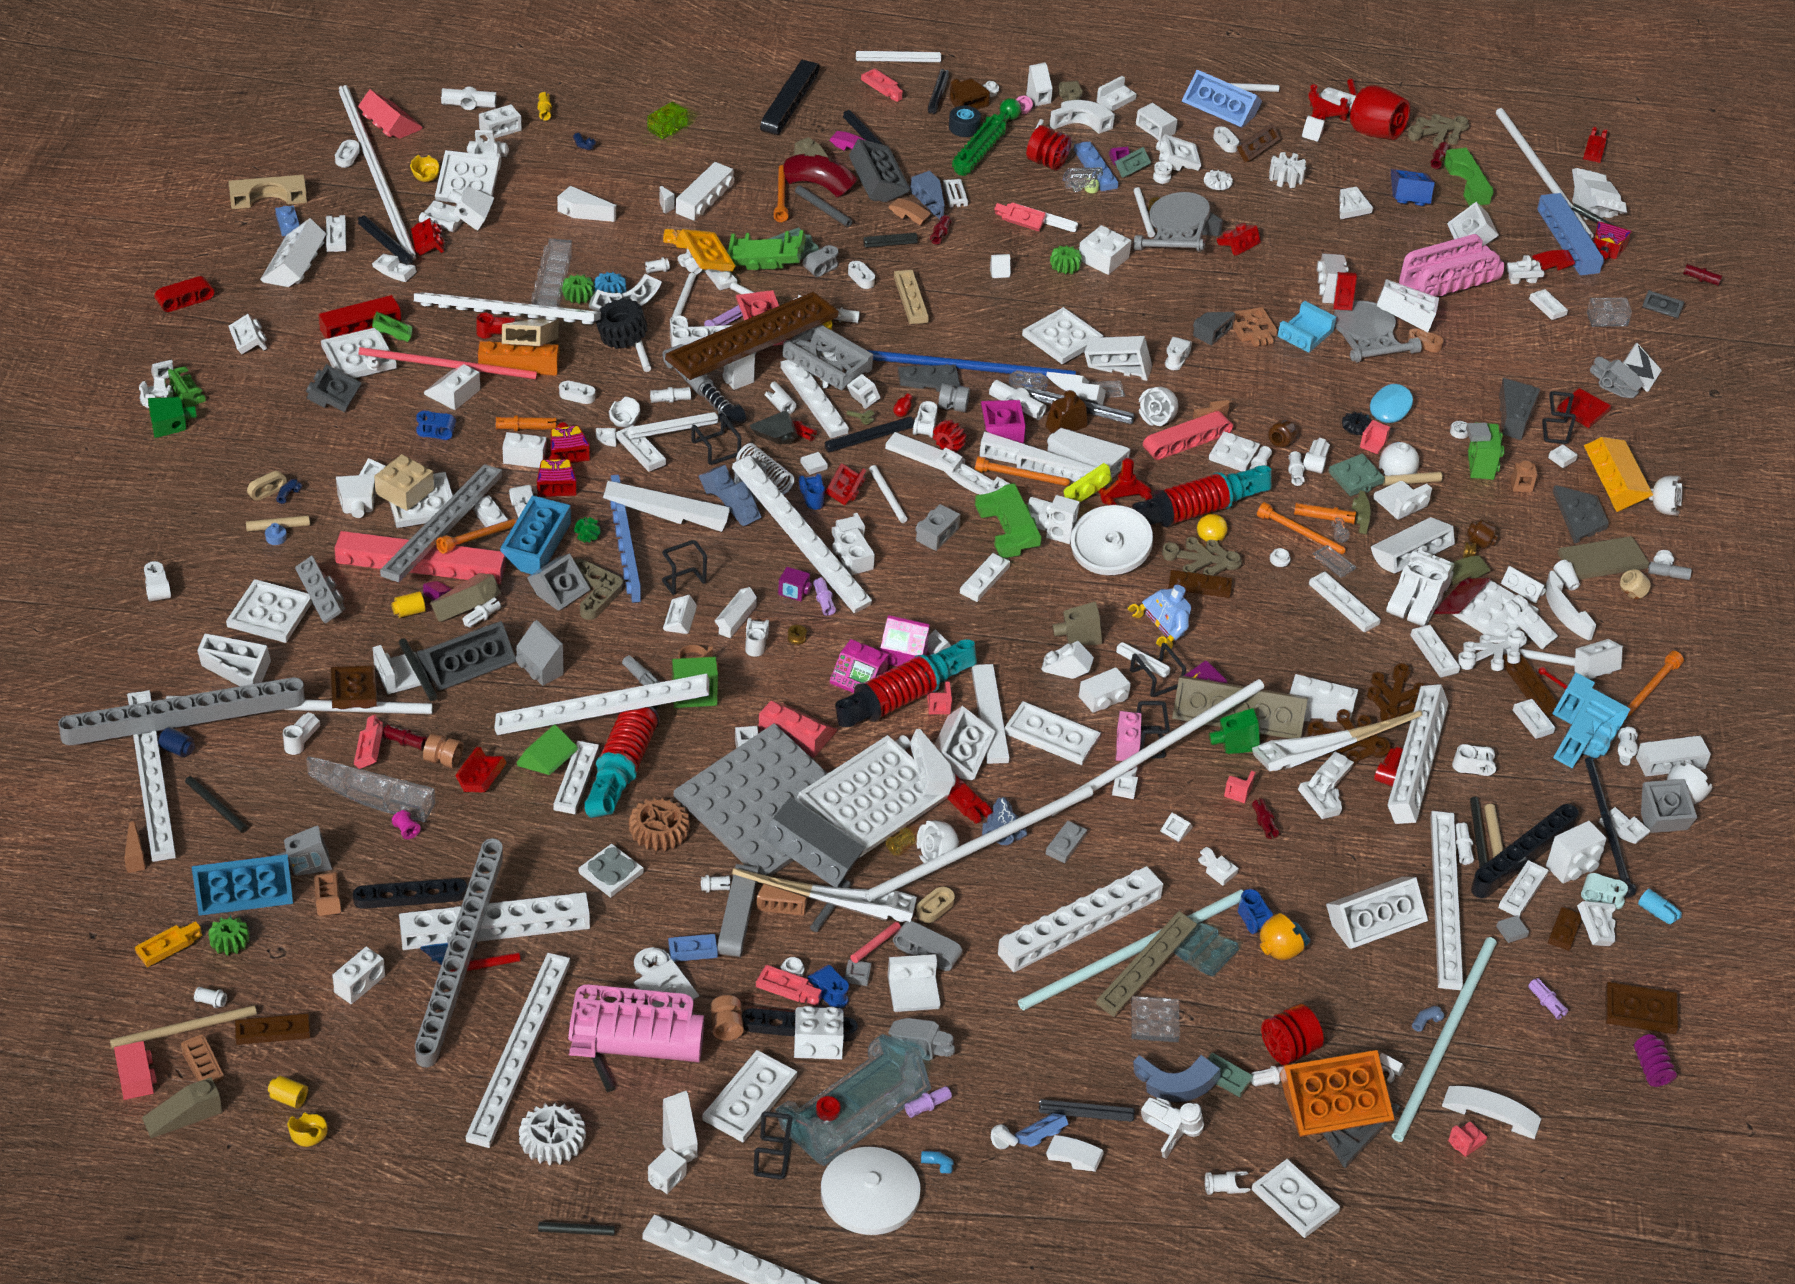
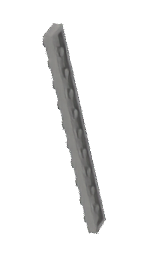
(440, 523)

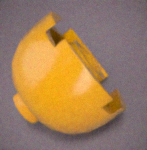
(1279, 938)

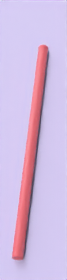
(446, 362)

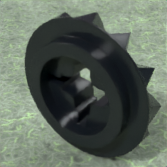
(1349, 423)

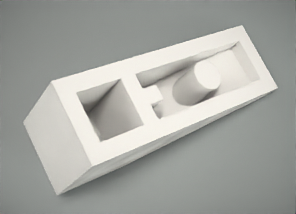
(585, 206)
(932, 767)
(679, 1126)

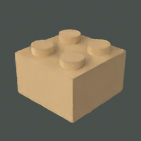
(404, 482)

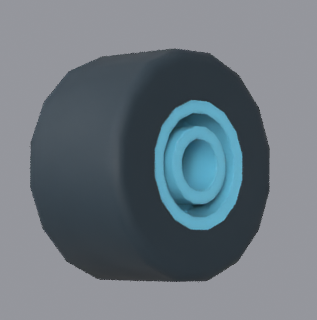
(964, 121)

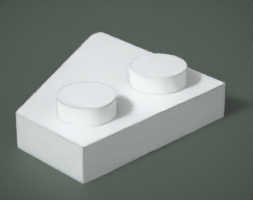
(1353, 203)
(1324, 805)
(1598, 922)

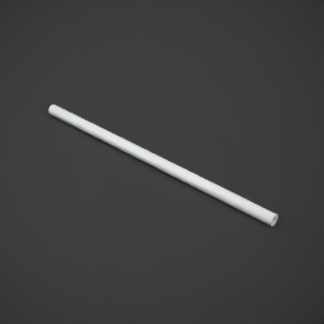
(1535, 161)
(382, 707)
(1173, 736)
(978, 843)

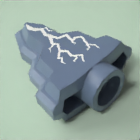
(1003, 815)

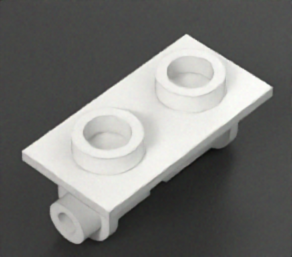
(1523, 584)

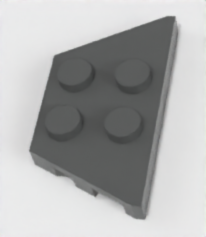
(1581, 512)
(1351, 1141)

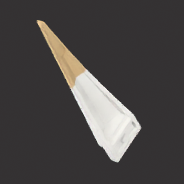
(1292, 752)
(894, 903)

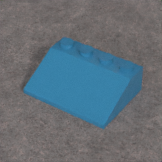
(242, 884)

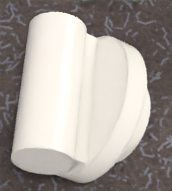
(1002, 1137)

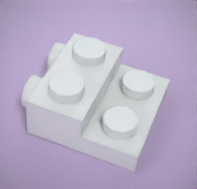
(1178, 153)

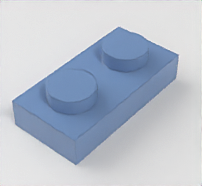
(286, 219)
(693, 947)
(1045, 1127)

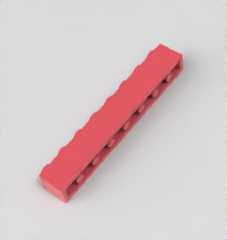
(459, 563)

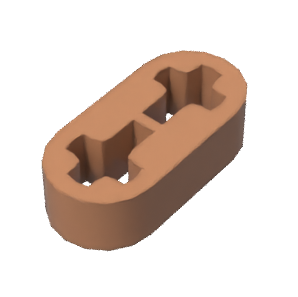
(1429, 341)

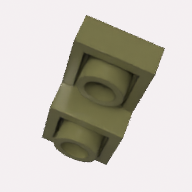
(1363, 512)
(1468, 567)

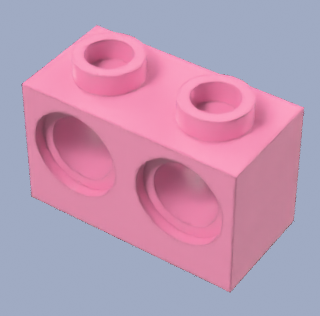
(1128, 735)

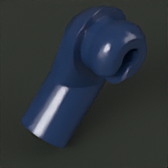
(581, 143)
(284, 490)

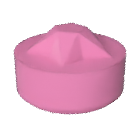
(1026, 104)

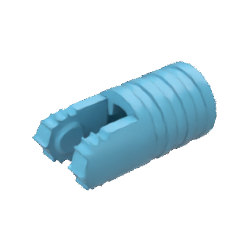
(1659, 907)

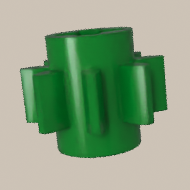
(587, 529)

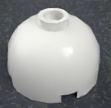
(1158, 406)
(1399, 459)
(1667, 495)
(1694, 779)
(936, 839)

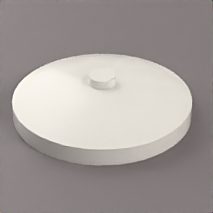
(1111, 540)
(870, 1190)

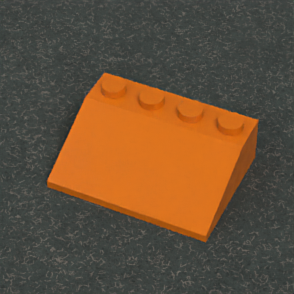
(1337, 1093)

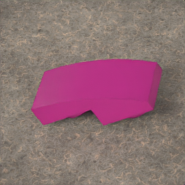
(843, 140)

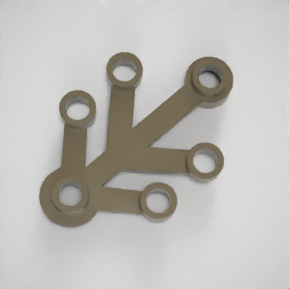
(1459, 124)
(1225, 560)

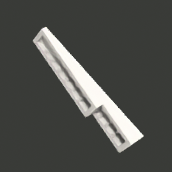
(1031, 458)
(668, 506)

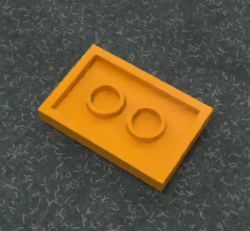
(707, 250)

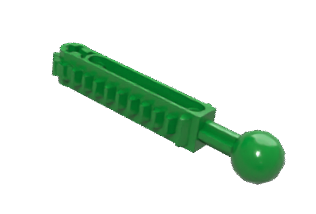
(985, 137)

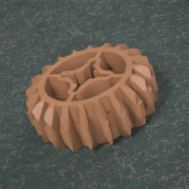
(659, 824)

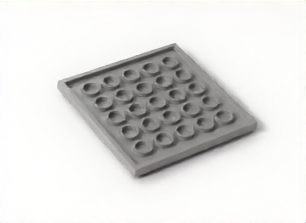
(746, 791)

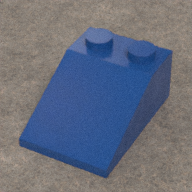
(1411, 187)

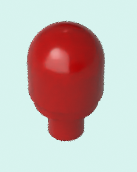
(902, 406)

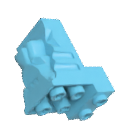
(1592, 720)

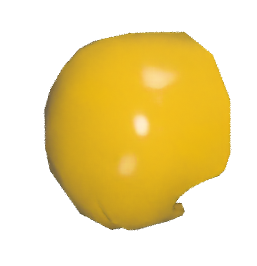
(425, 168)
(1212, 527)
(308, 1129)

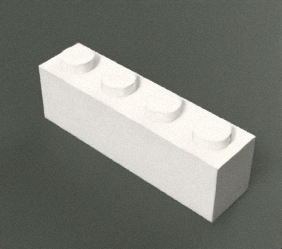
(704, 191)

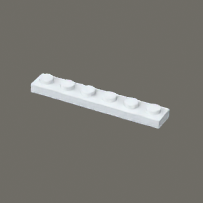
(815, 399)

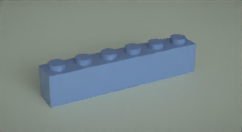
(1570, 233)

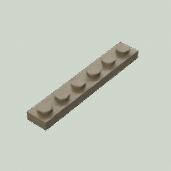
(1146, 964)

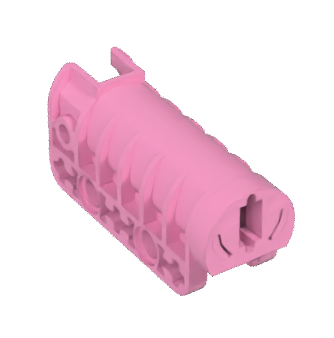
(1450, 268)
(635, 1027)

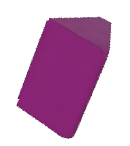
(1117, 153)
(435, 589)

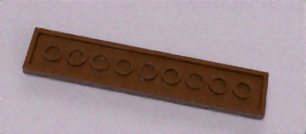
(751, 335)

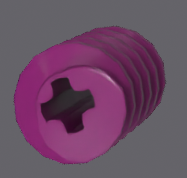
(1654, 1060)

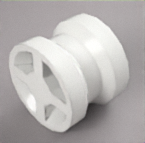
(1162, 172)

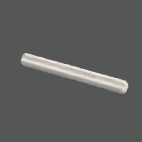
(889, 56)
(672, 425)

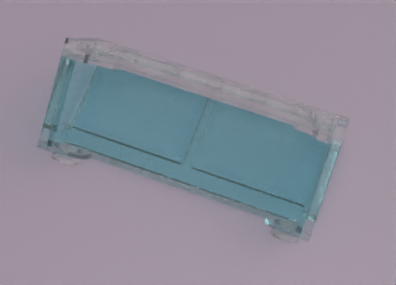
(866, 1098)

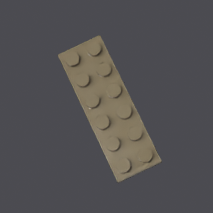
(1276, 712)

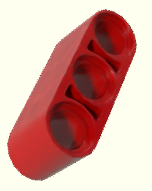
(184, 294)

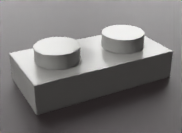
(1066, 842)

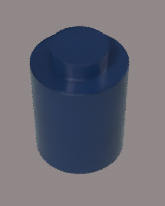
(176, 742)

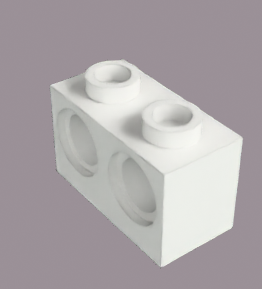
(500, 121)
(1061, 518)
(853, 551)
(358, 975)

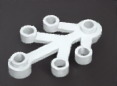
(1514, 639)

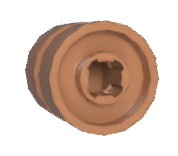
(443, 751)
(726, 1017)

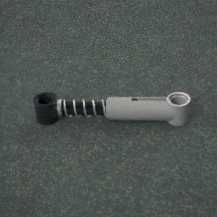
(704, 387)

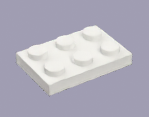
(1295, 1198)

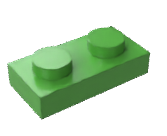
(391, 326)

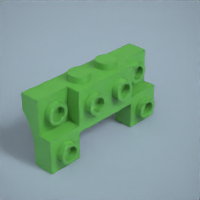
(766, 252)
(1014, 518)

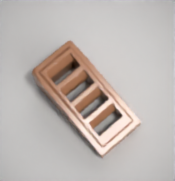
(133, 853)
(327, 895)
(780, 901)
(196, 1047)

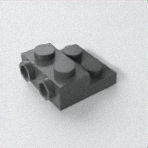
(332, 388)

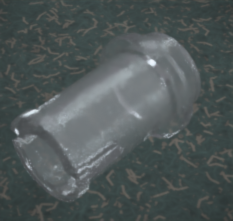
(1341, 534)

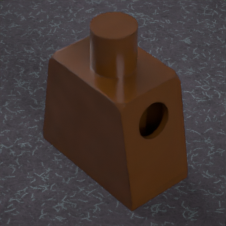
(969, 94)
(1067, 413)

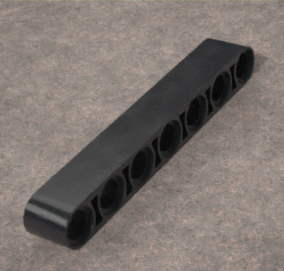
(789, 97)
(1527, 847)

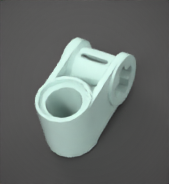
(1603, 890)

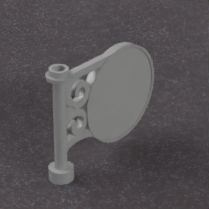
(1177, 216)
(1371, 326)

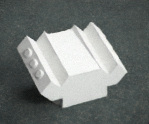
(1596, 194)

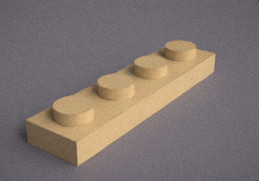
(911, 296)

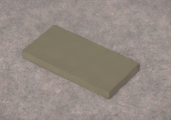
(1604, 557)

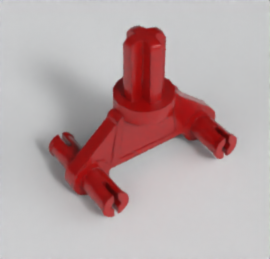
(1324, 108)
(1125, 485)

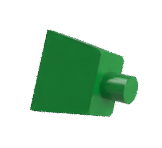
(169, 415)
(1237, 732)

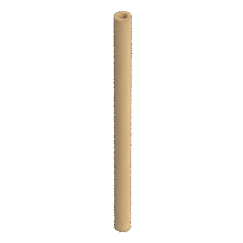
(184, 1026)

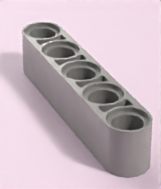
(737, 913)

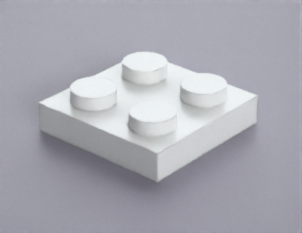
(1234, 451)

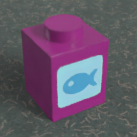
(794, 584)

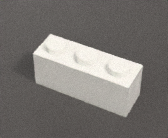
(1661, 756)

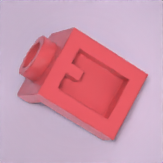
(1466, 1138)

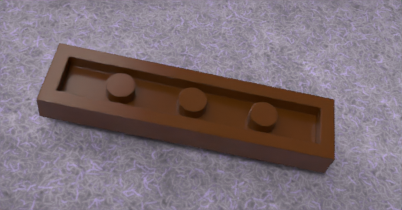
(1531, 684)

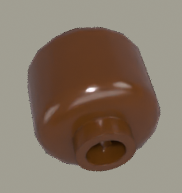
(1282, 433)
(1482, 533)

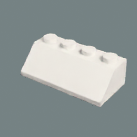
(294, 255)
(1377, 911)

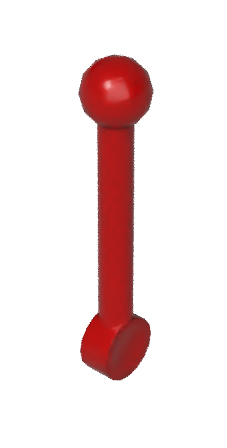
(1542, 671)

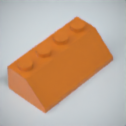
(541, 359)

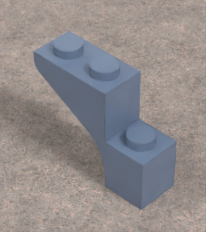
(733, 495)

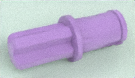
(824, 596)
(1548, 998)
(927, 1101)

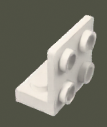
(395, 671)
(913, 983)

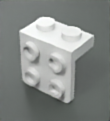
(1402, 499)
(818, 1033)

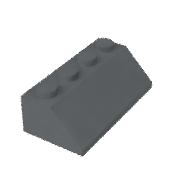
(878, 171)
(467, 656)
(813, 842)

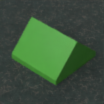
(548, 752)

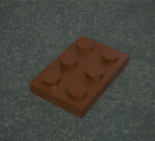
(353, 687)
(1641, 1008)

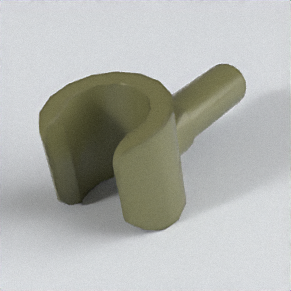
(864, 417)

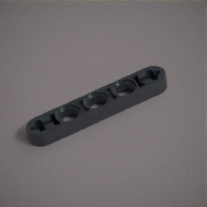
(400, 899)
(787, 1019)

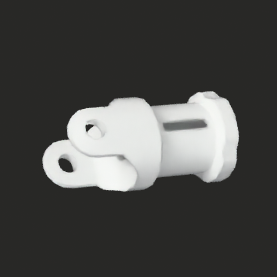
(1627, 742)
(1224, 1182)

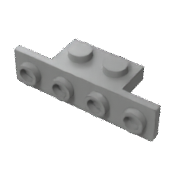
(321, 589)

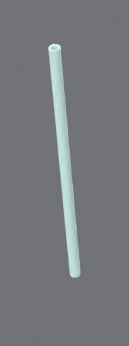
(1120, 955)
(1443, 1040)

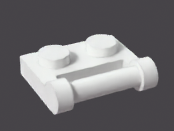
(443, 215)

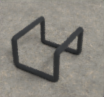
(1565, 415)
(705, 439)
(673, 576)
(1164, 646)
(1154, 729)
(786, 1145)

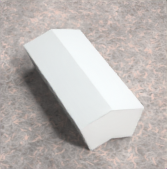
(736, 612)

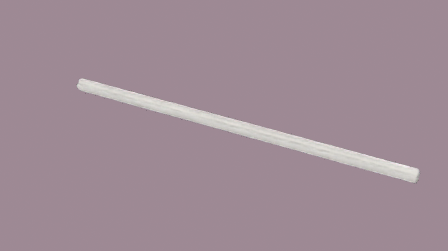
(376, 170)

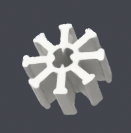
(1287, 170)

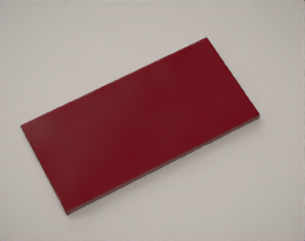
(1461, 596)

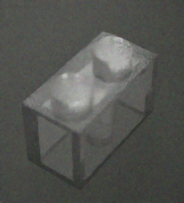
(1609, 312)

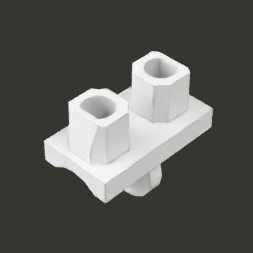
(1525, 269)

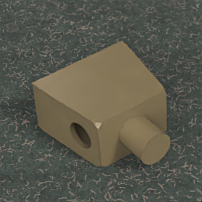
(1080, 625)

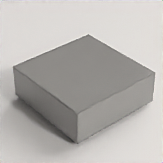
(1478, 432)
(1512, 929)
(858, 972)

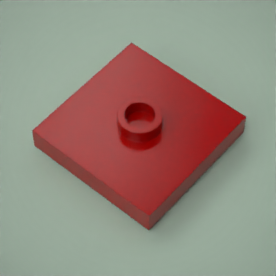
(1585, 407)

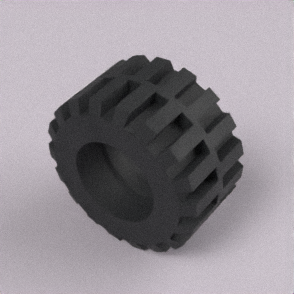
(621, 323)

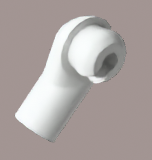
(373, 362)

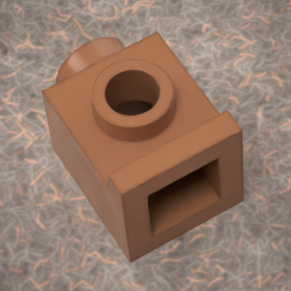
(1525, 472)

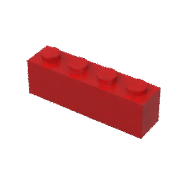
(357, 316)

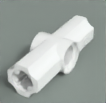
(469, 98)
(1029, 405)

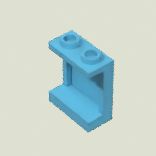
(1307, 327)

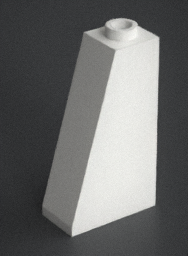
(1087, 449)

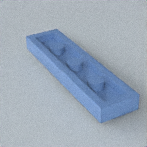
(1090, 158)

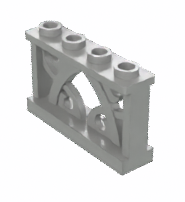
(826, 340)

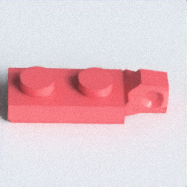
(882, 84)
(1021, 215)
(369, 743)
(788, 985)

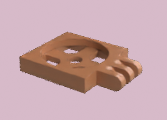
(1258, 336)

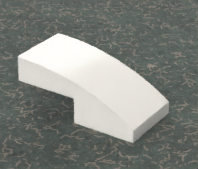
(393, 268)
(1628, 830)
(1080, 1154)

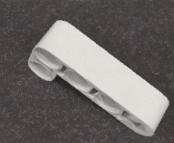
(682, 334)

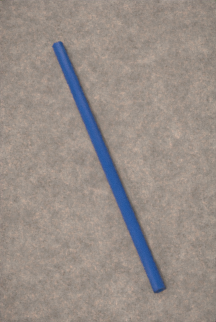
(961, 364)

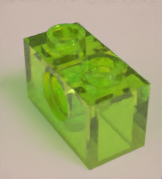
(667, 120)

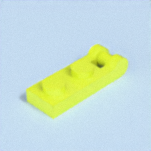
(1089, 483)

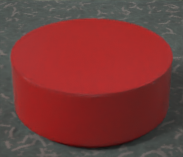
(828, 1108)

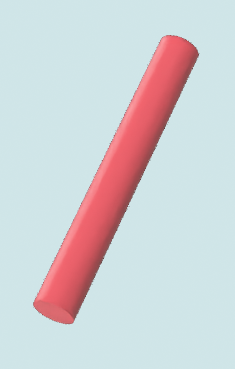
(875, 942)

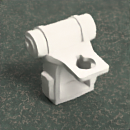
(487, 147)
(1173, 1121)

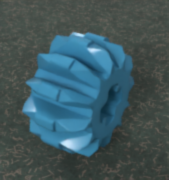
(610, 283)

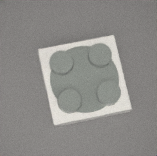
(611, 870)

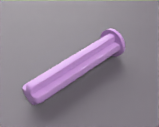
(725, 318)

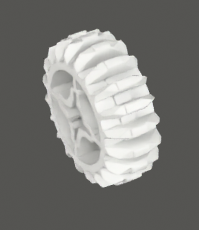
(537, 1131)

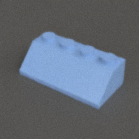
(1221, 99)

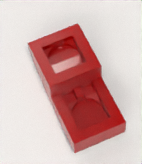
(1557, 258)

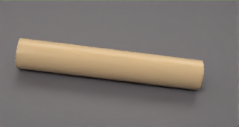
(1413, 478)
(287, 522)
(1493, 828)

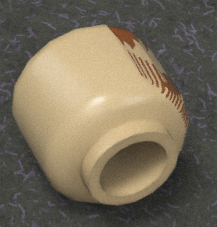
(1634, 584)

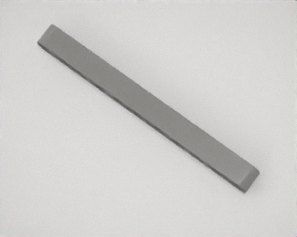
(181, 711)
(459, 960)

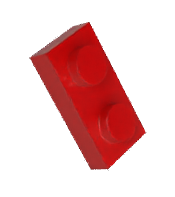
(1344, 291)

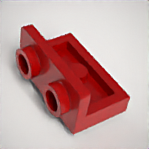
(427, 236)
(1240, 238)
(845, 483)
(479, 771)

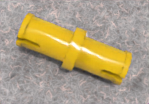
(544, 106)

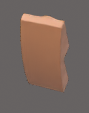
(907, 208)
(1222, 406)

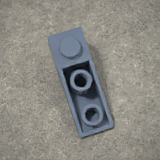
(929, 192)

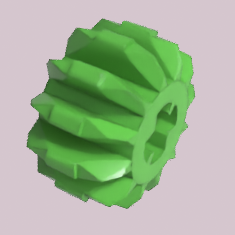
(1065, 259)
(578, 289)
(228, 935)

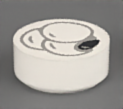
(1458, 430)

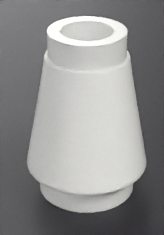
(1567, 574)

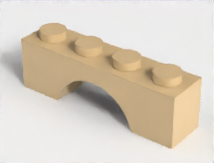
(247, 191)

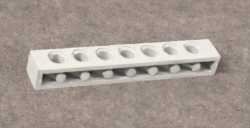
(1418, 755)
(1079, 919)
(501, 920)

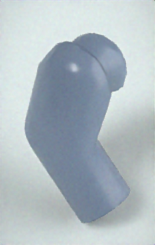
(1424, 1015)

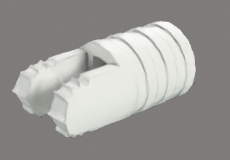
(780, 398)

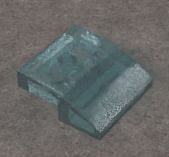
(1206, 949)

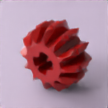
(949, 435)

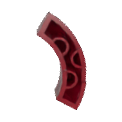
(820, 171)

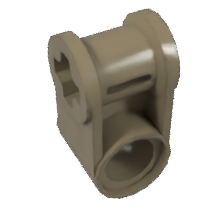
(1070, 90)

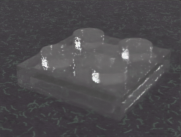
(1155, 1019)

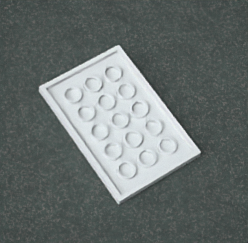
(871, 794)

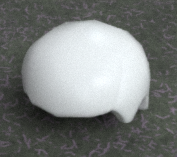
(625, 412)

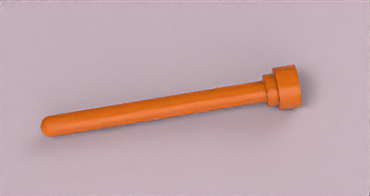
(781, 211)
(984, 465)
(1267, 512)
(447, 543)
(1672, 661)

